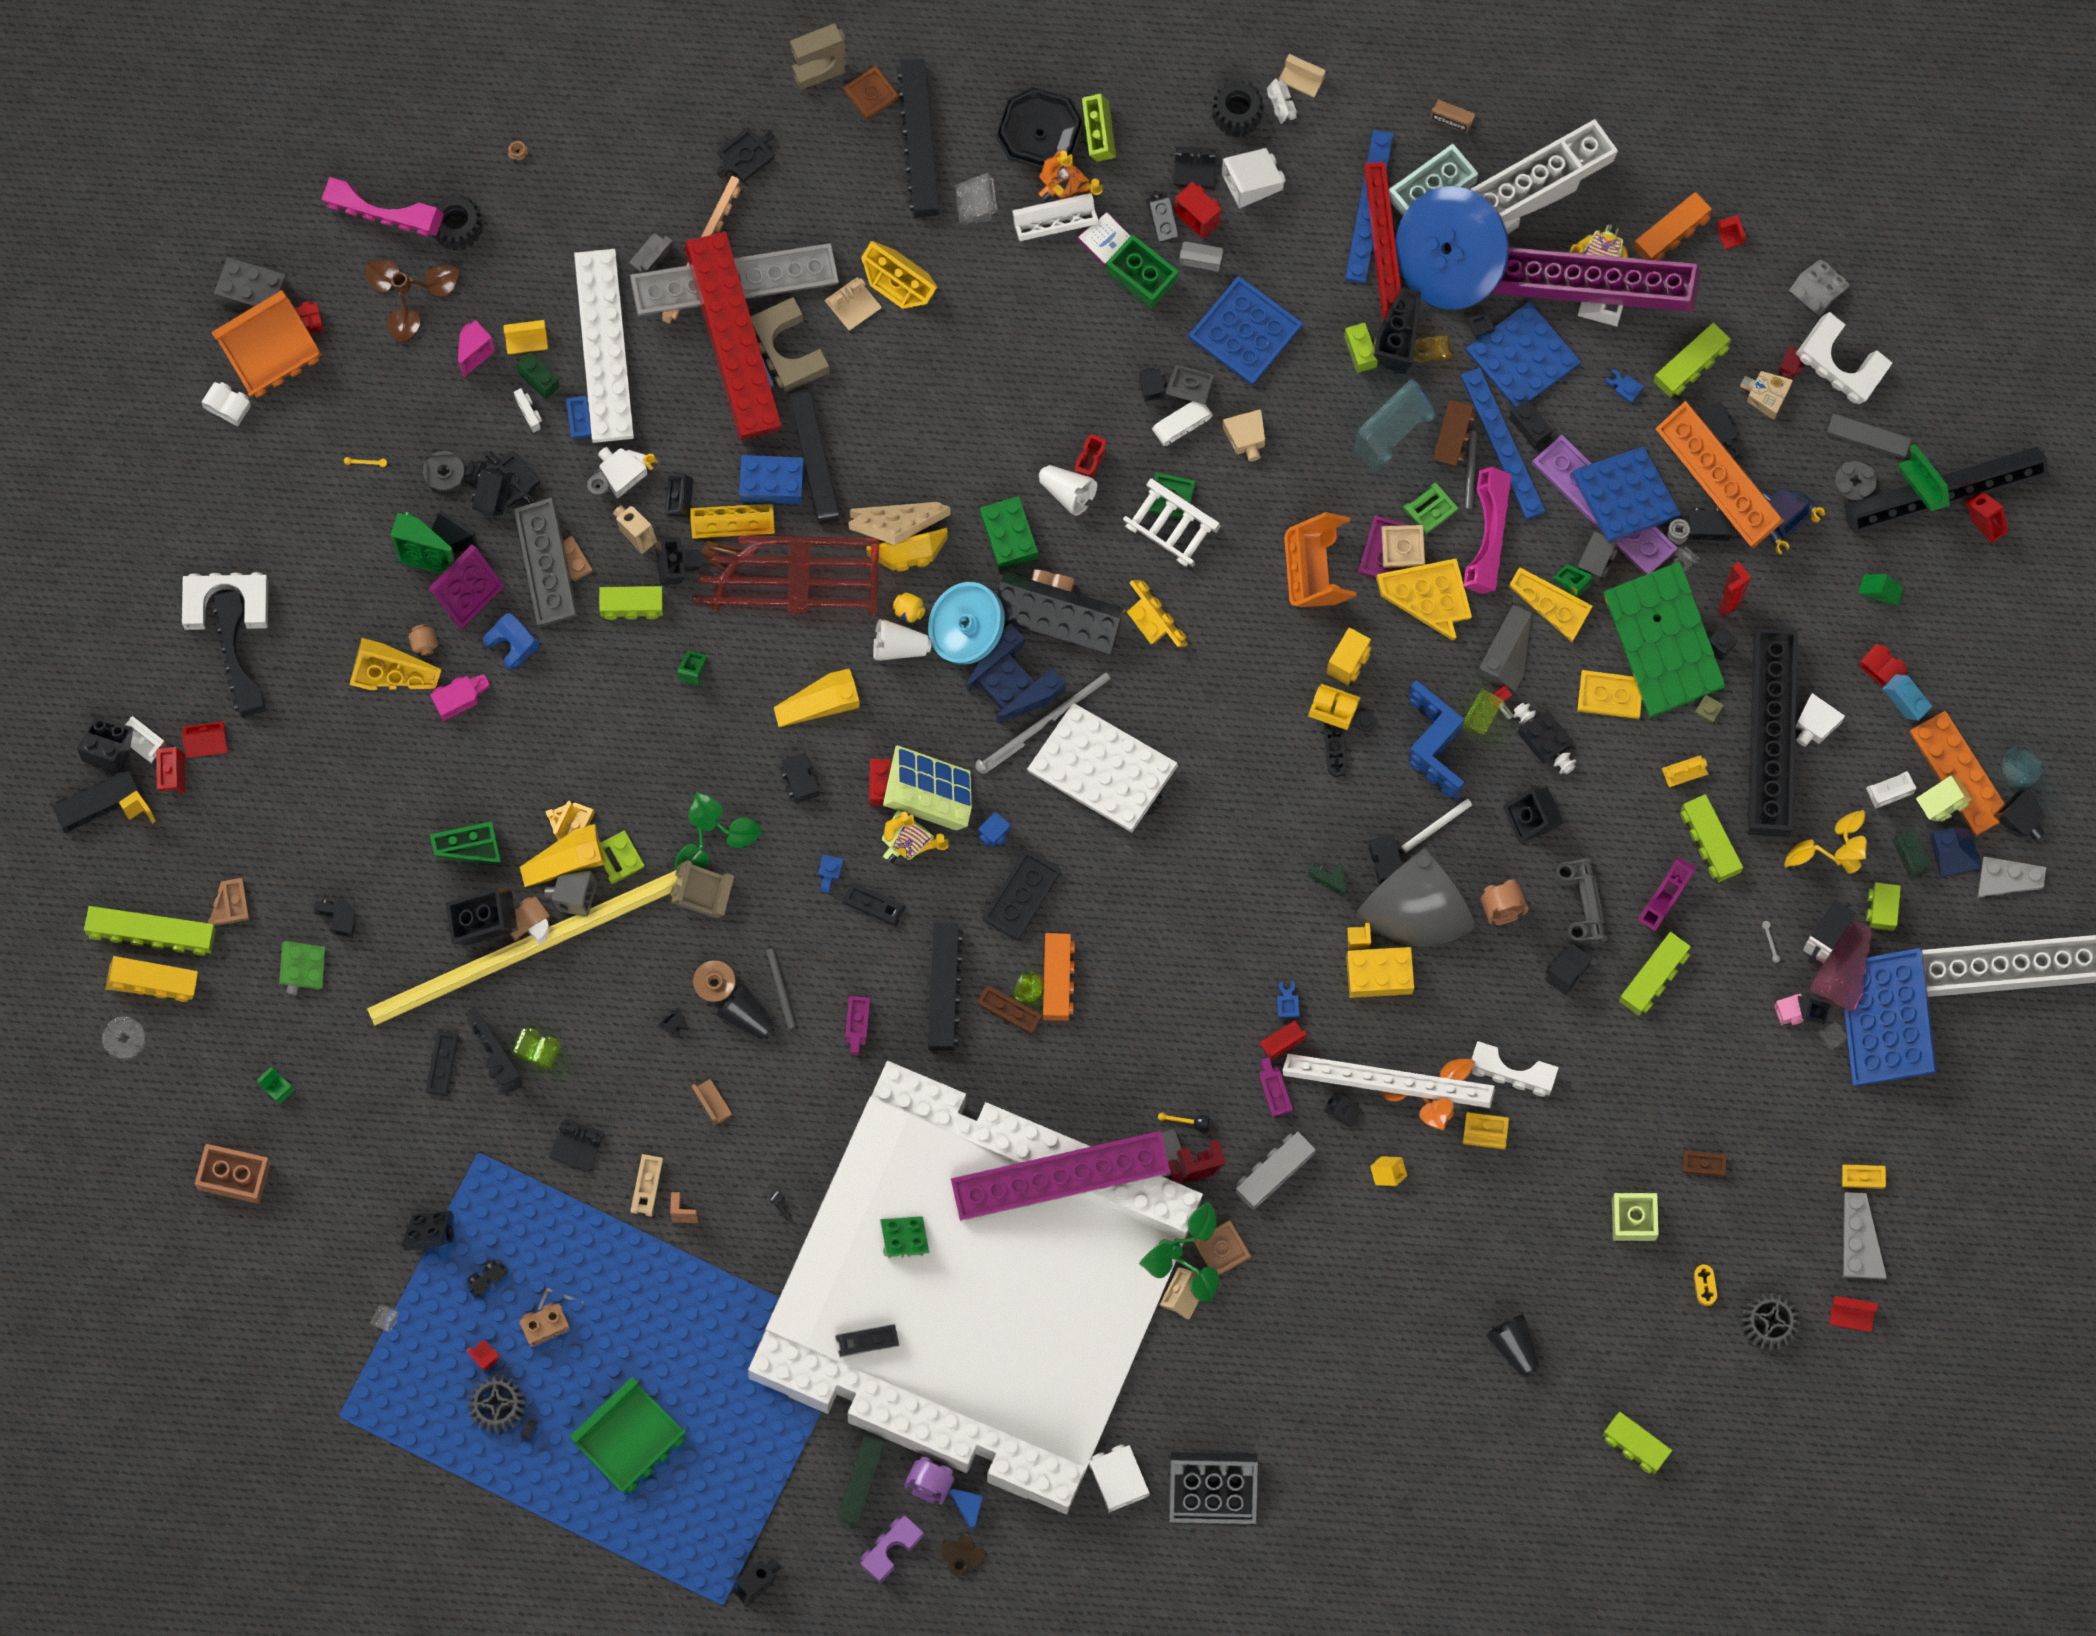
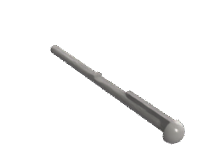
(1017, 743)

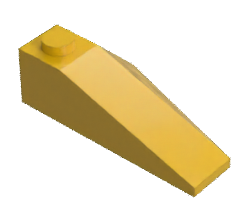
(385, 666)

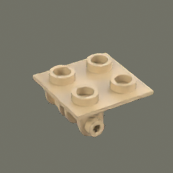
(853, 303)

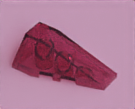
(1843, 971)

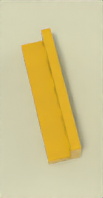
(735, 522)

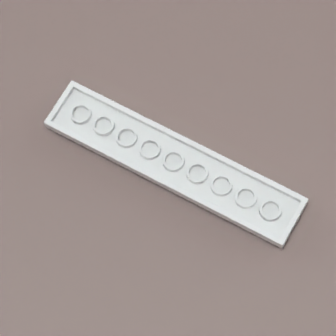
(603, 345)

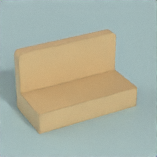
(1302, 75)
(1179, 1294)

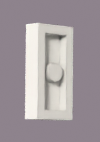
(524, 403)

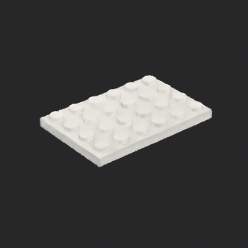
(1102, 767)

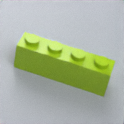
(1692, 360)
(1711, 838)
(1655, 973)

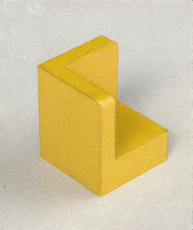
(1359, 937)
(1388, 1171)

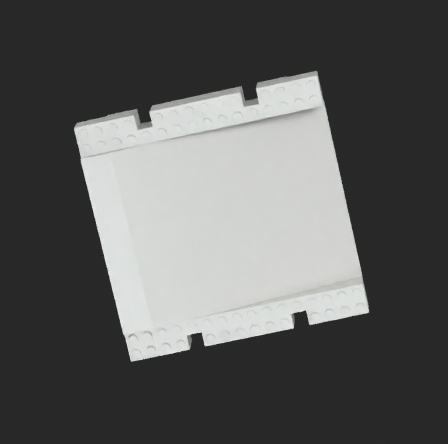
(1008, 1322)

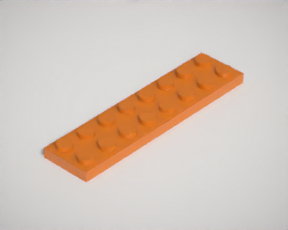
(1719, 474)

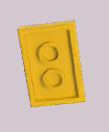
(1609, 695)

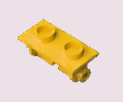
(1685, 771)

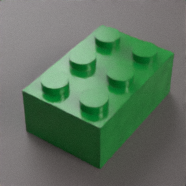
(1142, 271)
(1008, 533)

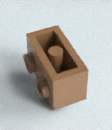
(544, 1324)

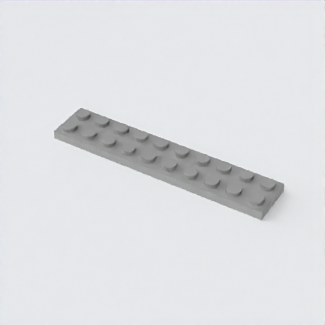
(758, 276)

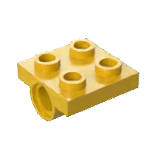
(1334, 706)

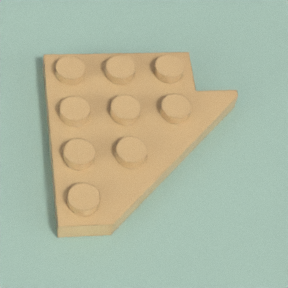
(896, 521)

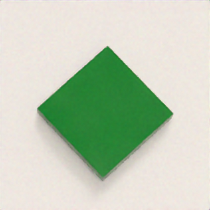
(1180, 486)

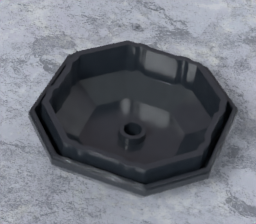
(1035, 112)

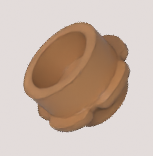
(517, 145)

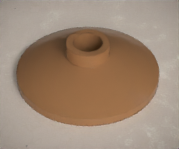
(714, 971)

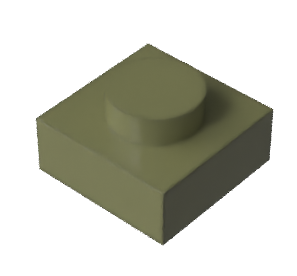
(1709, 709)

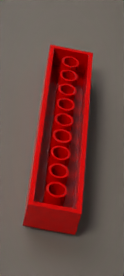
(732, 336)

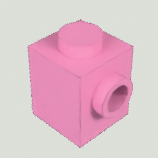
(1789, 1010)

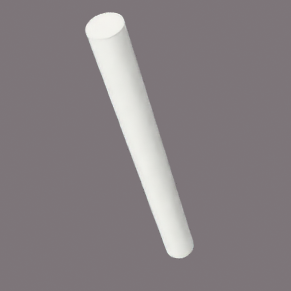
(1436, 825)

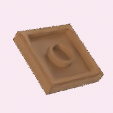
(1223, 1249)

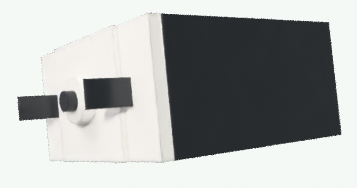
(1829, 931)

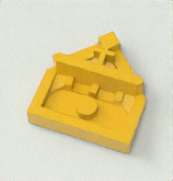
(569, 818)

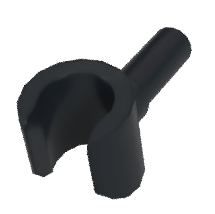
(776, 1200)

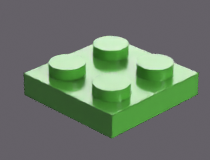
(302, 965)

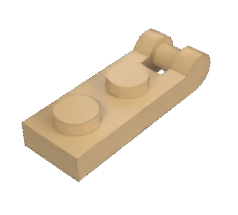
(647, 1184)

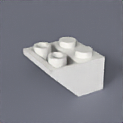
(1601, 312)

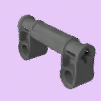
(1592, 929)

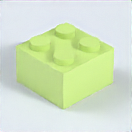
(1944, 799)
(1635, 1216)

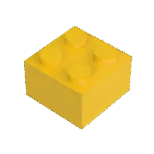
(1348, 656)

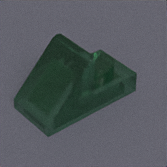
(1334, 882)

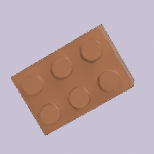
(232, 1173)

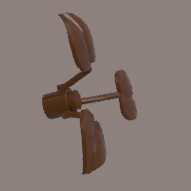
(384, 273)

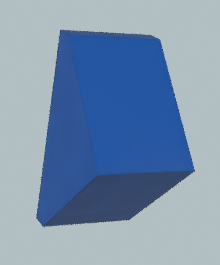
(968, 1505)

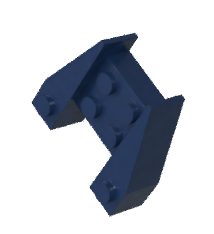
(1009, 683)

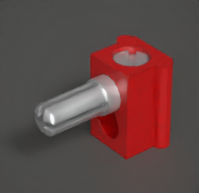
(1504, 694)

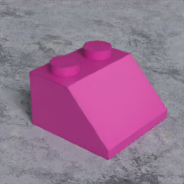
(474, 347)

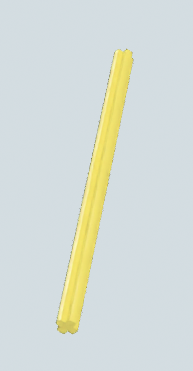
(521, 949)

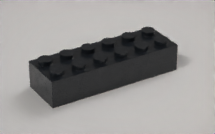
(1060, 613)

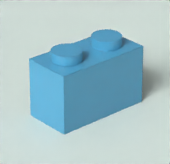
(1907, 697)

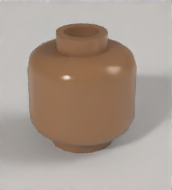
(423, 640)

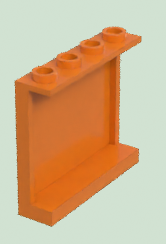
(267, 344)

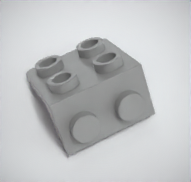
(1819, 287)

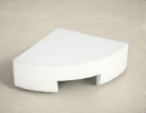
(540, 931)

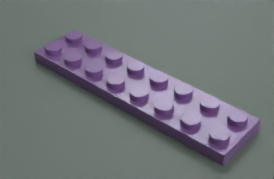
(1644, 549)

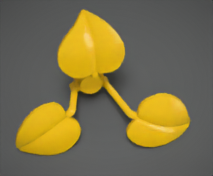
(1847, 855)

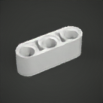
(1182, 420)

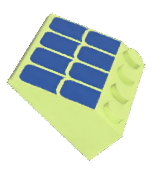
(929, 789)

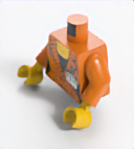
(1065, 178)

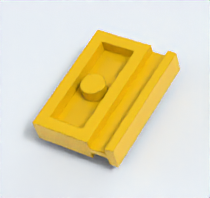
(1485, 1130)

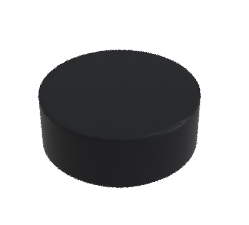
(529, 1430)

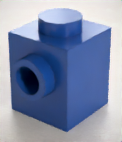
(994, 831)

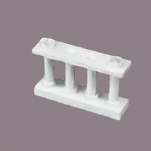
(1173, 502)

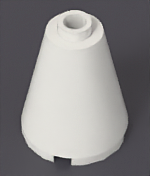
(1068, 488)
(898, 642)

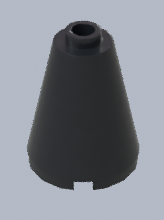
(746, 1013)
(1515, 1344)

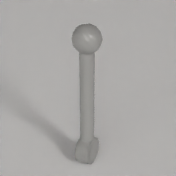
(1766, 925)

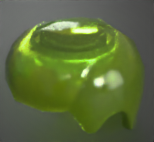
(1024, 984)

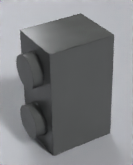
(1597, 556)

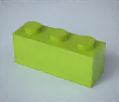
(1099, 127)
(631, 602)
(1636, 1443)

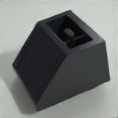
(106, 744)

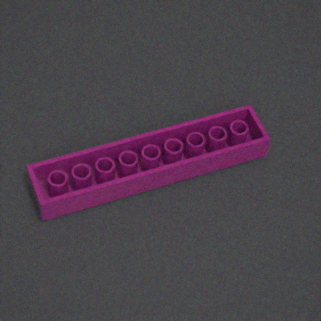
(1600, 279)

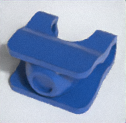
(519, 636)

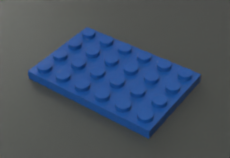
(1892, 1021)

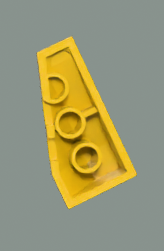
(824, 697)
(569, 855)

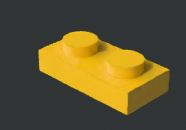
(1863, 1176)

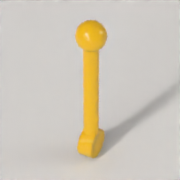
(382, 462)

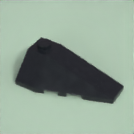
(1397, 335)

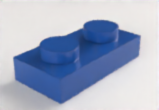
(578, 417)

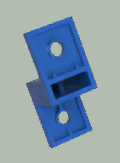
(1435, 740)

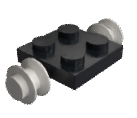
(1545, 737)

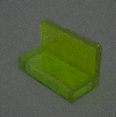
(1482, 712)

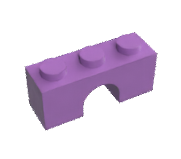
(902, 1533)

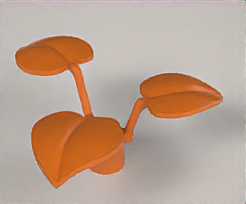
(1439, 1111)

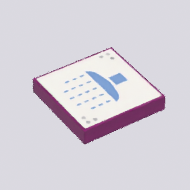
(1103, 238)

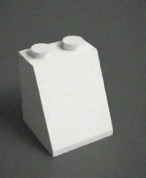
(1252, 176)

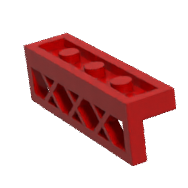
(1734, 589)

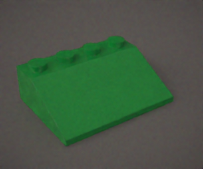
(419, 545)

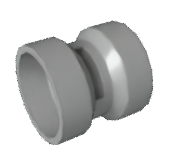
(1676, 535)

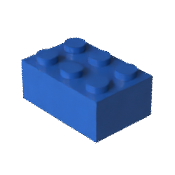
(771, 479)

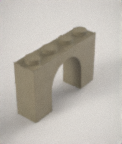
(818, 56)
(789, 372)

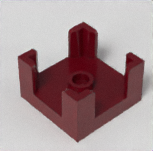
(1203, 1168)

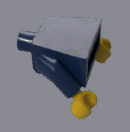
(1794, 509)

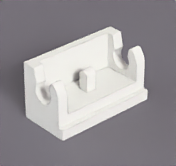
(144, 740)
(1891, 790)

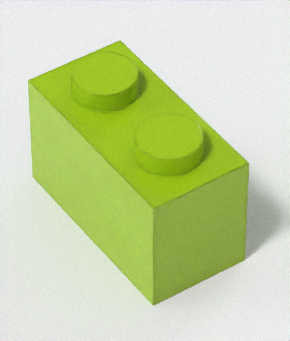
(1360, 347)
(1884, 906)

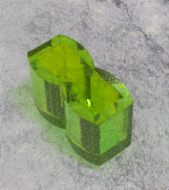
(536, 1049)

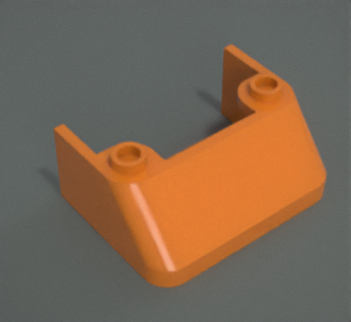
(1308, 562)

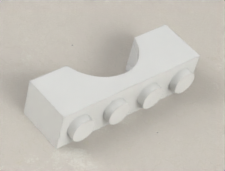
(1537, 1078)

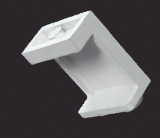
(1119, 1477)

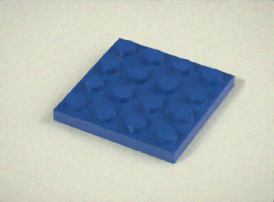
(1245, 330)
(1523, 356)
(1625, 494)

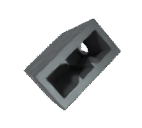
(573, 893)

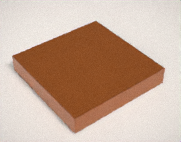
(870, 92)

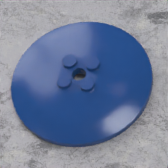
(1477, 244)

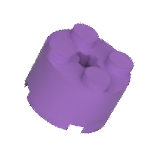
(929, 1480)

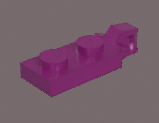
(857, 1022)
(1274, 1089)

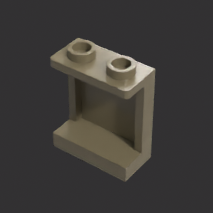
(701, 890)

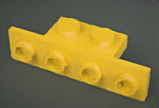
(1151, 618)

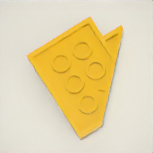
(1429, 593)

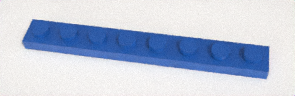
(1362, 237)
(1502, 443)

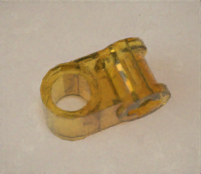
(1435, 347)

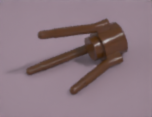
(717, 549)

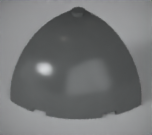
(1417, 906)

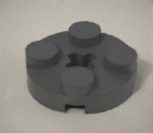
(435, 464)
(1863, 473)

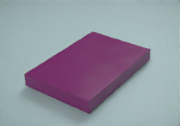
(1373, 556)

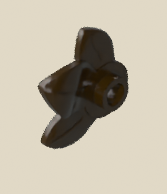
(962, 1552)

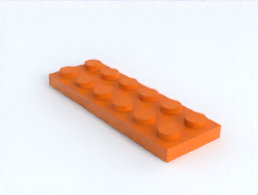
(1951, 756)

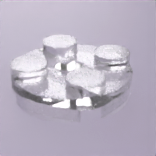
(133, 1045)

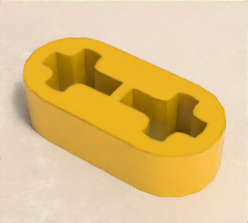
(1710, 1284)

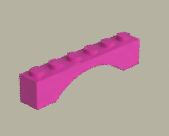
(418, 217)
(1493, 491)

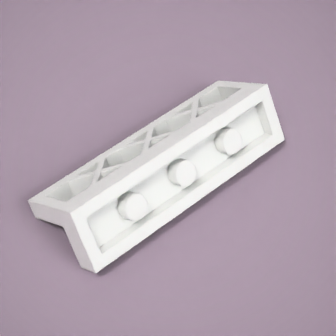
(1053, 214)

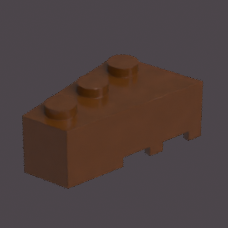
(1454, 433)

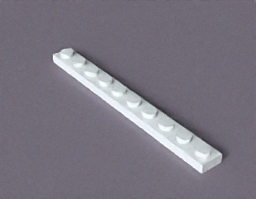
(1388, 1080)

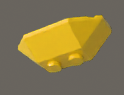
(897, 276)
(912, 551)

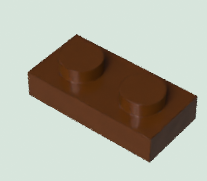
(1704, 1163)

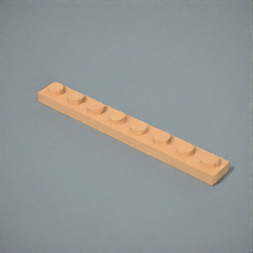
(714, 225)

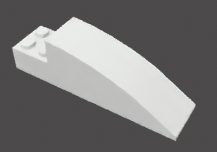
(1548, 172)

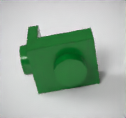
(275, 1085)

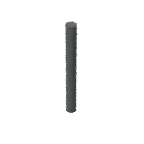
(1470, 477)
(781, 989)

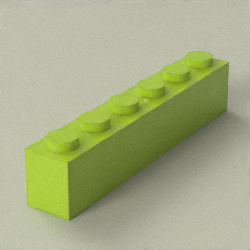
(150, 930)

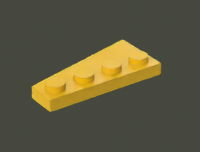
(1554, 604)

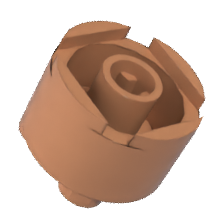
(1504, 902)

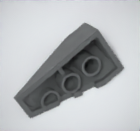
(1507, 654)

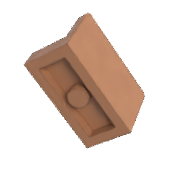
(681, 1215)

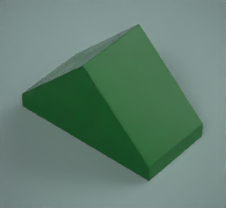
(1573, 580)
(1881, 588)
(692, 667)

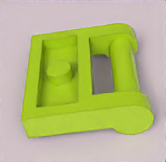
(624, 854)

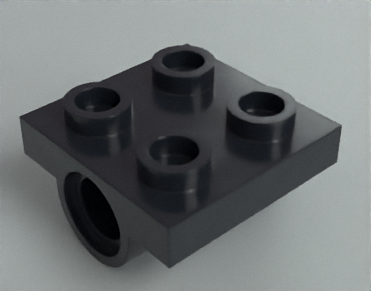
(429, 1230)

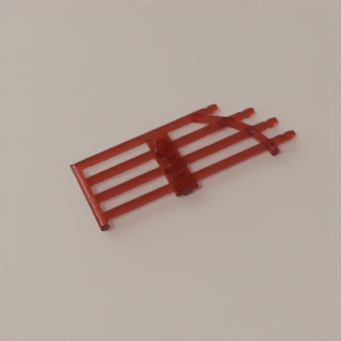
(799, 573)

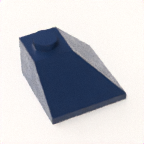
(1955, 851)

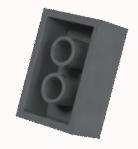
(247, 285)

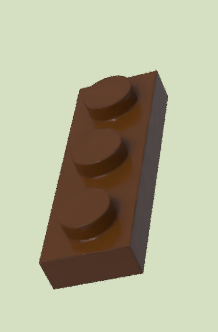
(1009, 1009)

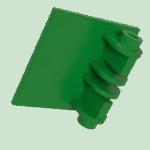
(904, 1236)

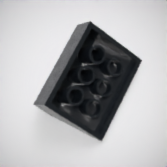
(1213, 1488)

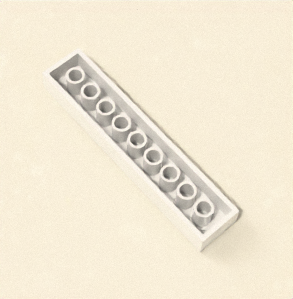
(2010, 965)

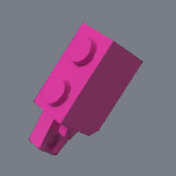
(458, 696)

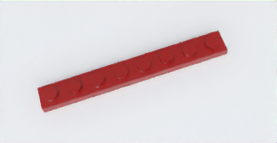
(1382, 234)

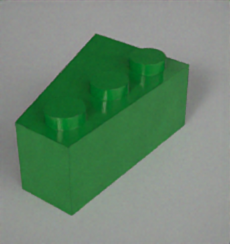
(468, 844)

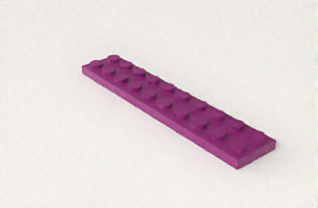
(1060, 1176)

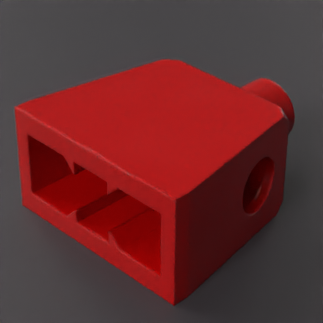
(1987, 516)

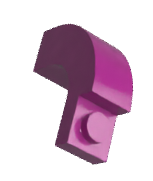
(1667, 894)

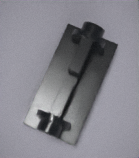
(479, 1281)

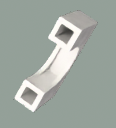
(1817, 354)
(199, 589)

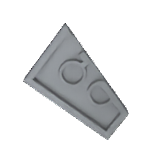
(2008, 876)

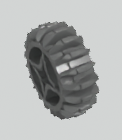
(1761, 1319)
(505, 1404)

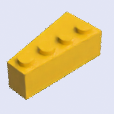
(151, 979)

